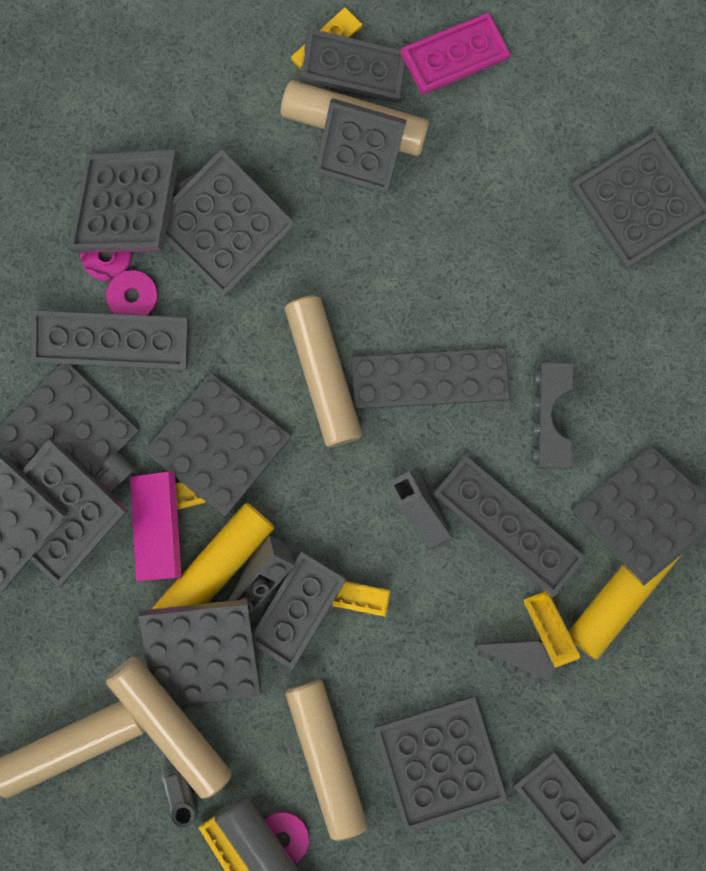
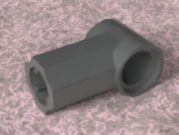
(115, 472)
(180, 796)

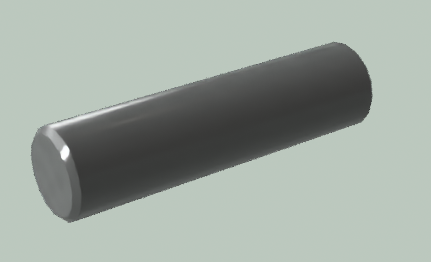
(252, 837)

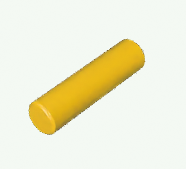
(219, 560)
(612, 611)

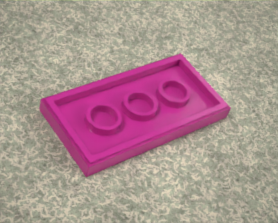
(455, 53)
(155, 526)

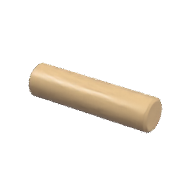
(311, 104)
(323, 371)
(169, 727)
(66, 748)
(326, 760)

